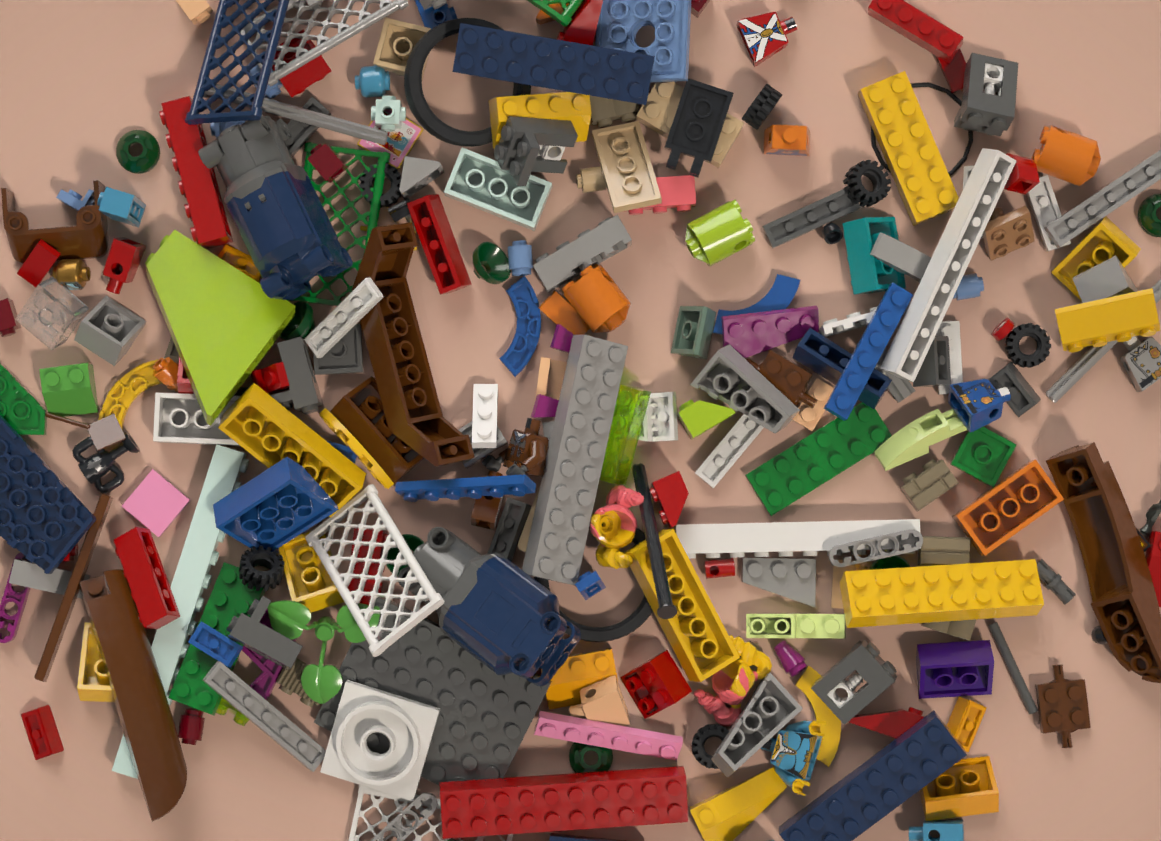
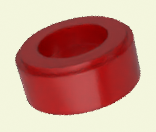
(1003, 329)

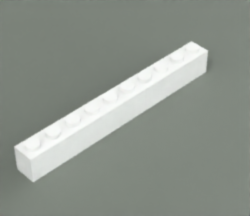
(948, 264)
(789, 537)

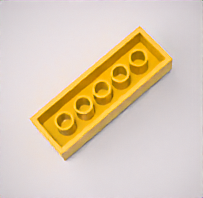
(909, 148)
(275, 433)
(696, 629)

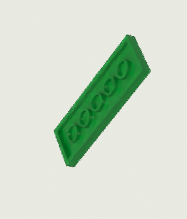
(818, 458)
(226, 600)

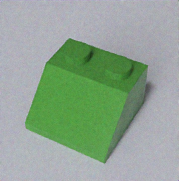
(69, 389)

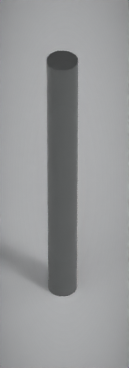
(1013, 668)

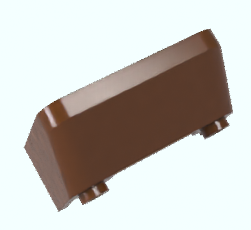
(82, 241)

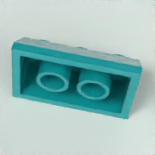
(866, 271)

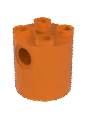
(1067, 155)
(597, 299)

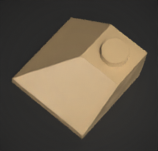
(396, 45)

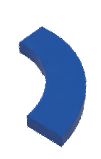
(776, 299)
(527, 328)

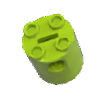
(719, 234)

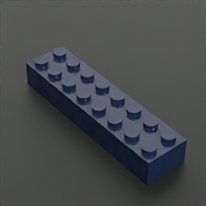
(553, 64)
(878, 784)

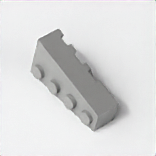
(587, 250)
(745, 390)
(758, 722)

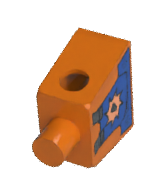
(787, 140)

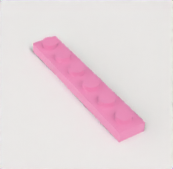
(608, 735)

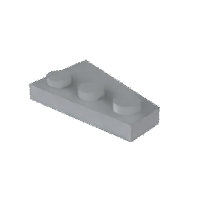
(783, 576)

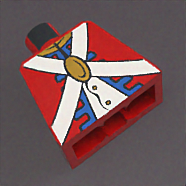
(765, 35)

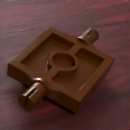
(786, 377)
(1062, 706)

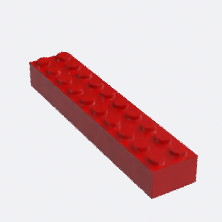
(563, 802)

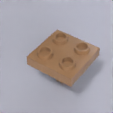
(1008, 232)

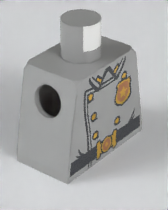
(1142, 362)

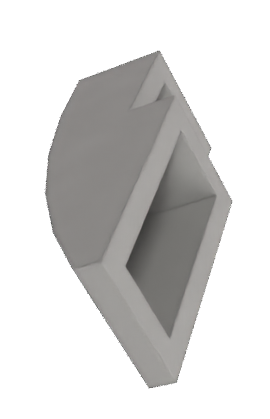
(900, 256)
(32, 576)

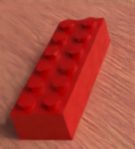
(198, 181)

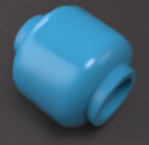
(372, 81)

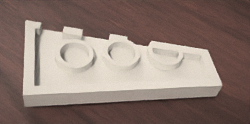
(852, 322)

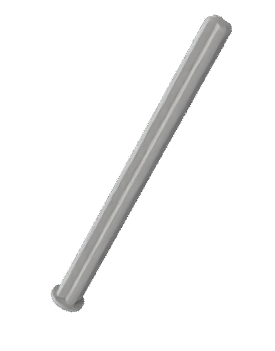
(311, 117)
(1086, 362)

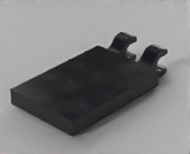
(697, 124)

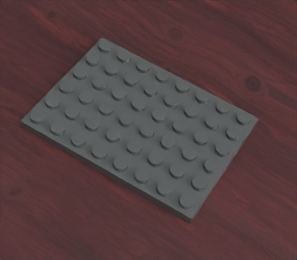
(479, 713)

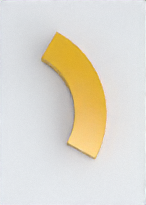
(127, 390)
(351, 442)
(833, 725)

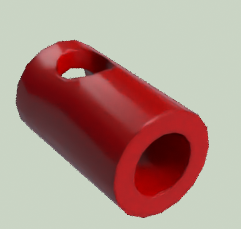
(719, 568)

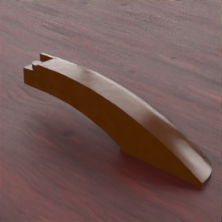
(1112, 559)
(136, 691)

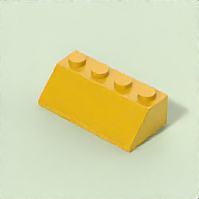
(555, 106)
(1108, 320)

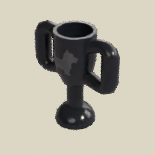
(102, 462)

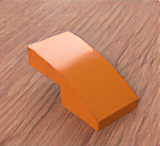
(563, 313)

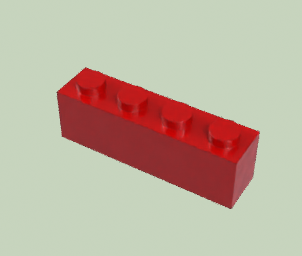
(917, 27)
(439, 244)
(359, 566)
(146, 578)

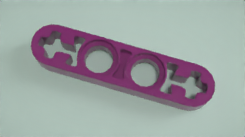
(18, 598)

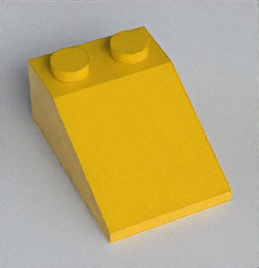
(1096, 247)
(307, 576)
(92, 679)

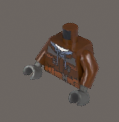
(524, 454)

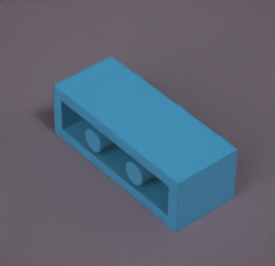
(121, 206)

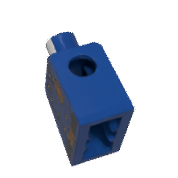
(977, 402)

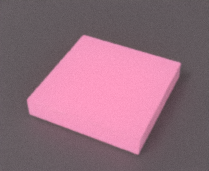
(156, 503)

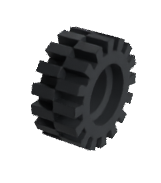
(761, 106)
(877, 178)
(389, 197)
(1041, 339)
(258, 578)
(699, 740)

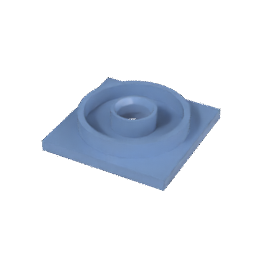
(671, 20)

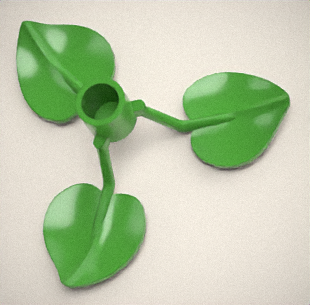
(290, 619)

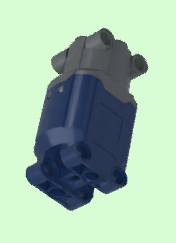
(275, 208)
(494, 608)

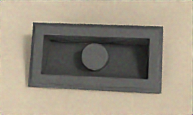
(1022, 394)

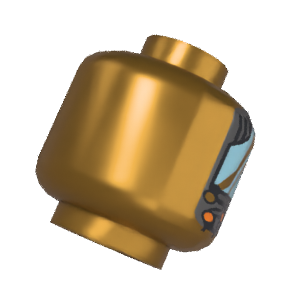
(72, 273)

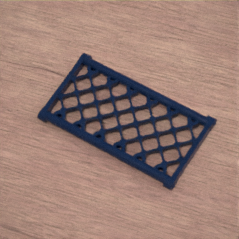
(209, 63)

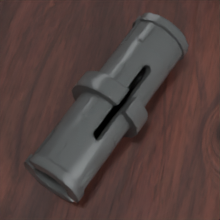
(1054, 582)

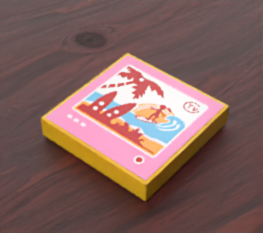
(398, 142)

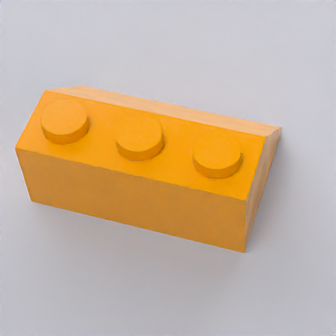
(579, 673)
(962, 791)

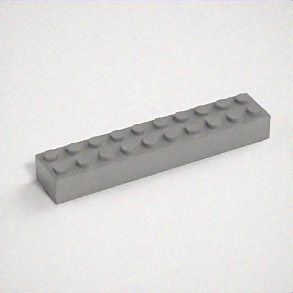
(574, 459)

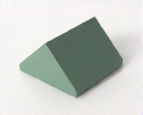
(693, 331)

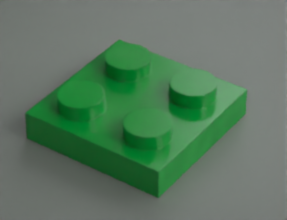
(983, 455)

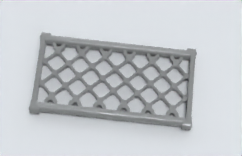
(324, 44)

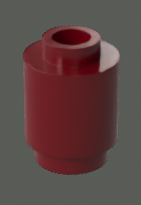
(191, 726)

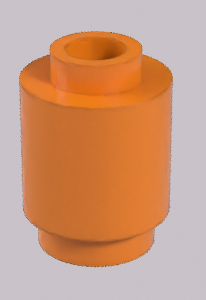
(166, 372)

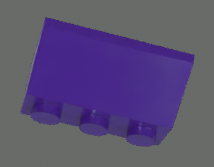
(954, 669)

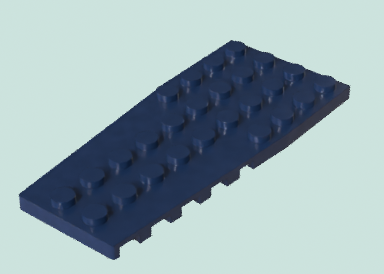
(35, 506)

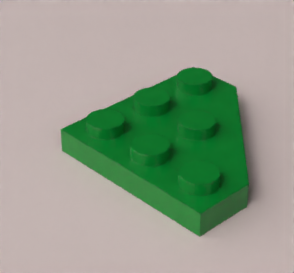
(20, 407)

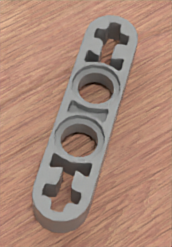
(875, 546)
(396, 824)

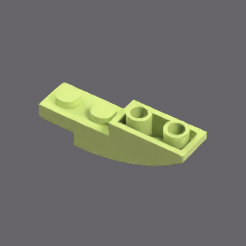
(917, 436)
(795, 625)

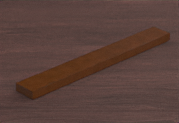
(73, 589)

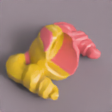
(617, 527)
(734, 682)

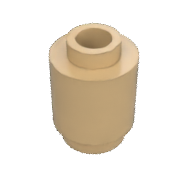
(591, 179)

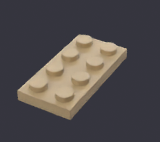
(626, 167)

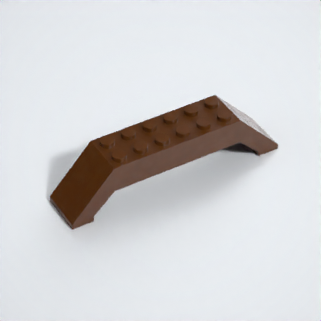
(400, 354)

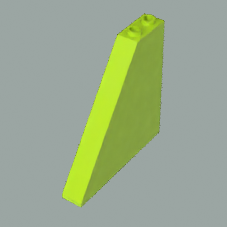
(214, 317)

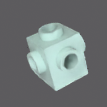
(392, 121)

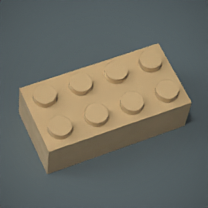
(661, 110)

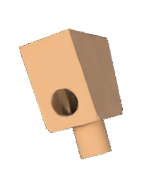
(602, 703)

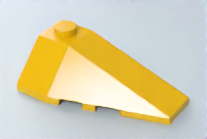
(733, 809)

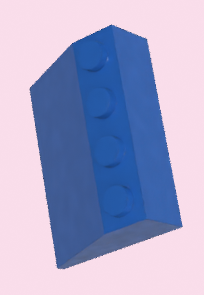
(273, 506)

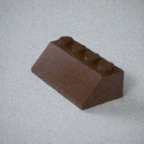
(365, 419)

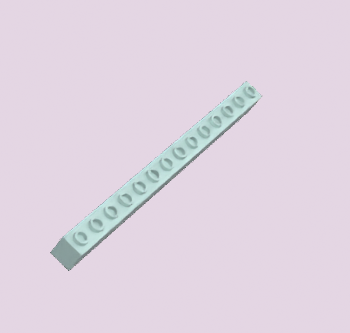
(191, 577)

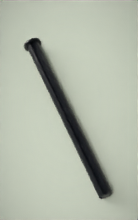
(666, 608)

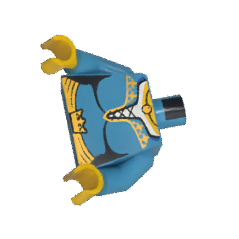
(796, 753)

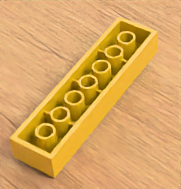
(941, 593)

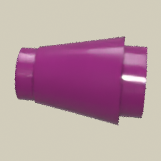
(790, 659)

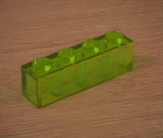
(624, 433)

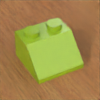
(702, 416)

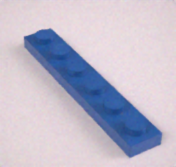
(868, 351)
(465, 487)

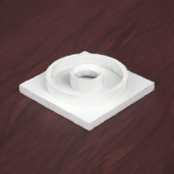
(402, 720)

